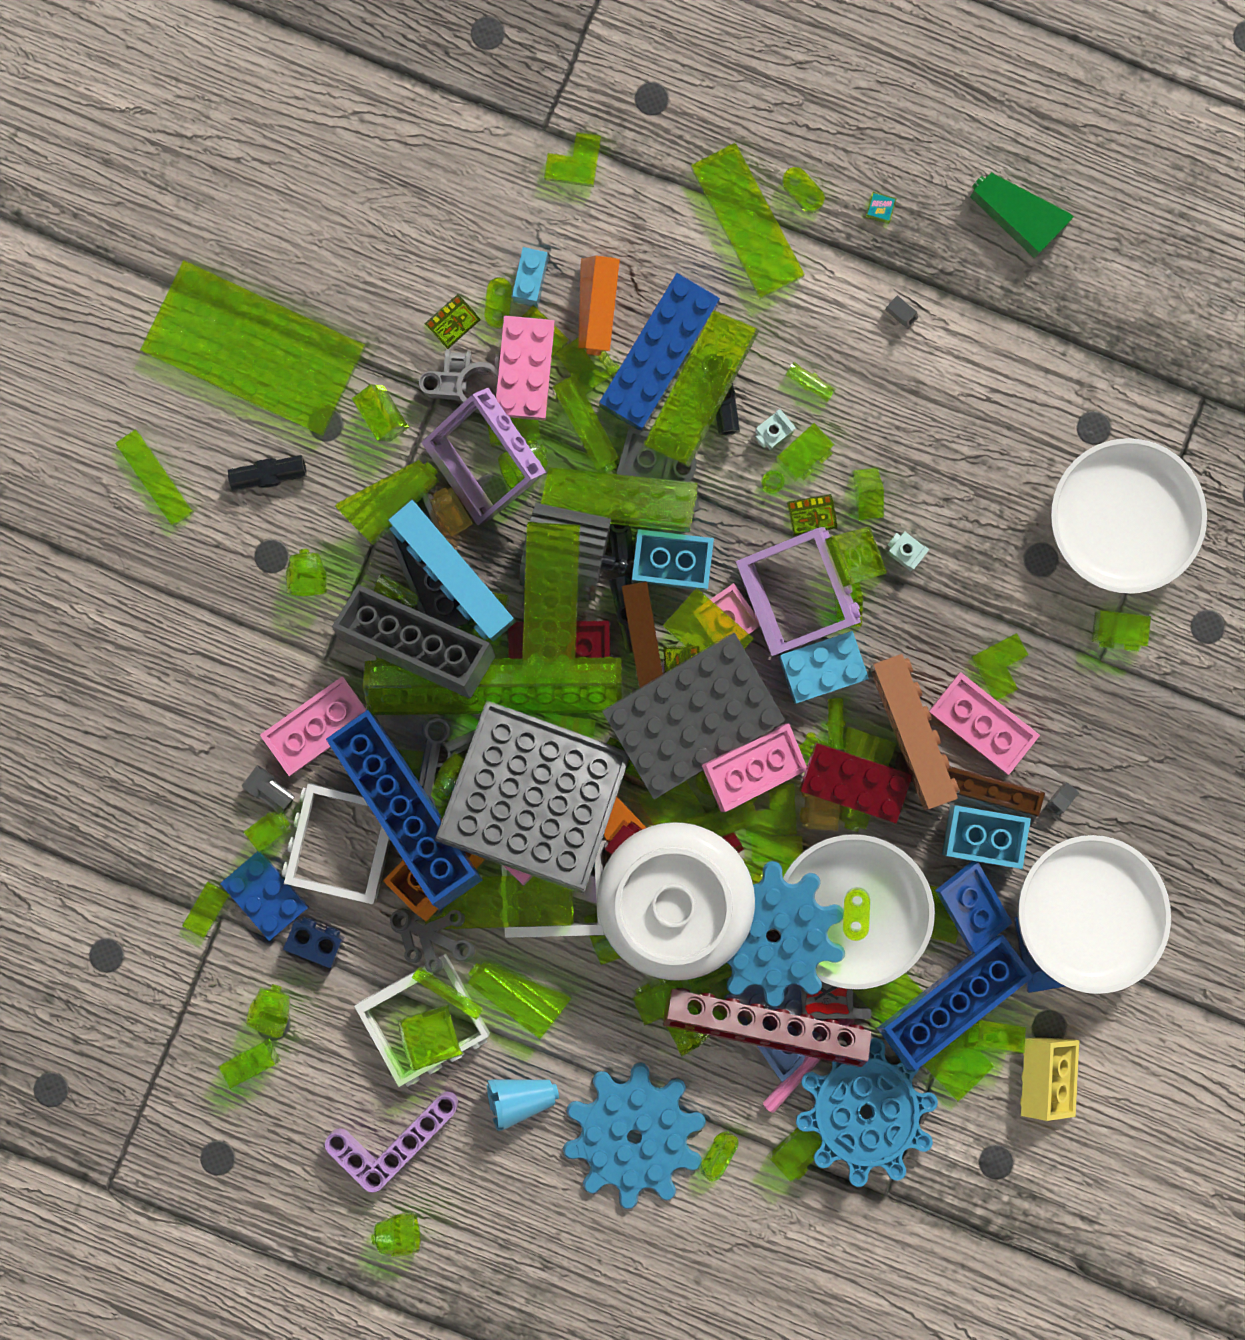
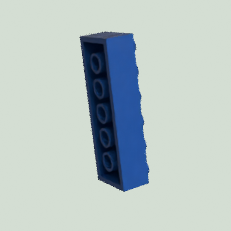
(659, 352)
(955, 1002)

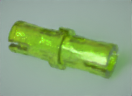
(810, 382)
(835, 723)

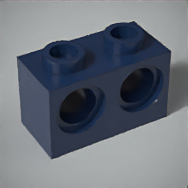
(312, 949)

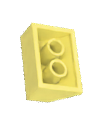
(1049, 1078)

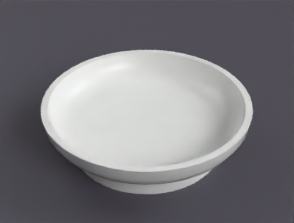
(1129, 515)
(676, 901)
(899, 907)
(1094, 914)

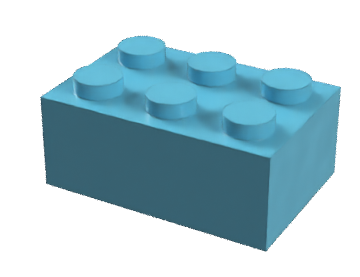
(672, 560)
(823, 667)
(986, 836)

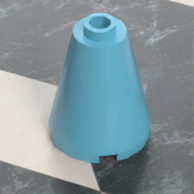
(519, 1099)

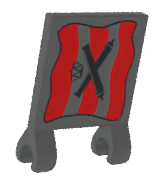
(832, 1003)

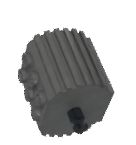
(593, 545)

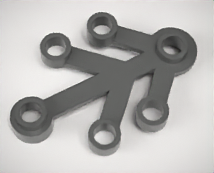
(427, 935)

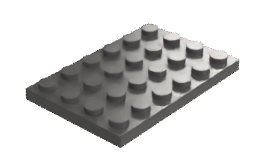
(693, 715)

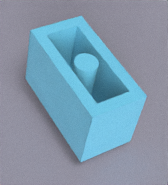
(530, 277)

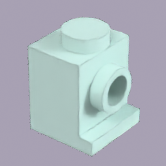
(784, 426)
(908, 560)

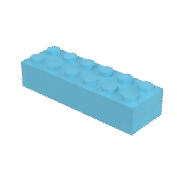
(449, 567)

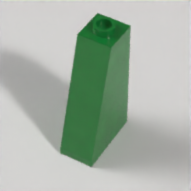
(1020, 213)

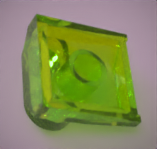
(429, 1037)

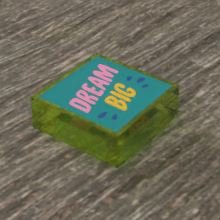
(880, 207)

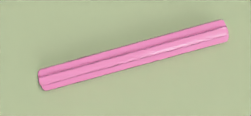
(786, 1087)

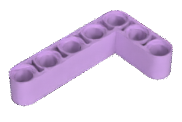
(397, 1147)

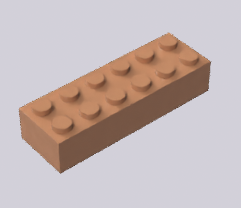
(914, 732)

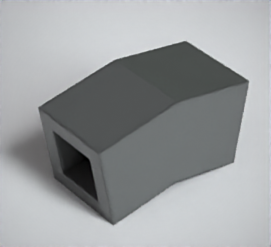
(902, 312)
(1062, 798)

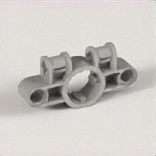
(456, 371)

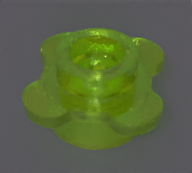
(810, 740)

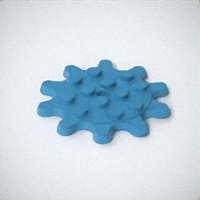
(802, 939)
(628, 1108)
(882, 1136)

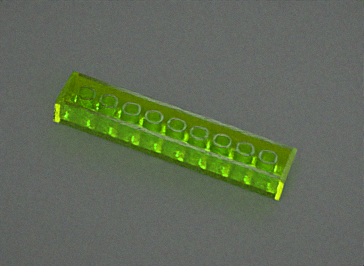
(401, 692)

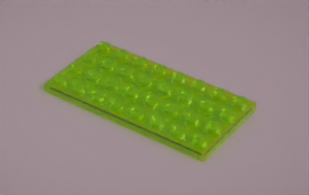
(253, 348)

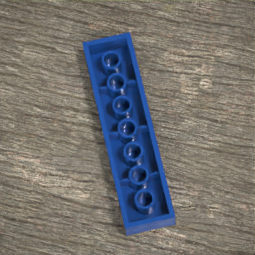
(402, 809)

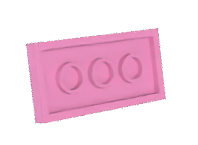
(525, 367)
(984, 723)
(304, 731)
(754, 767)

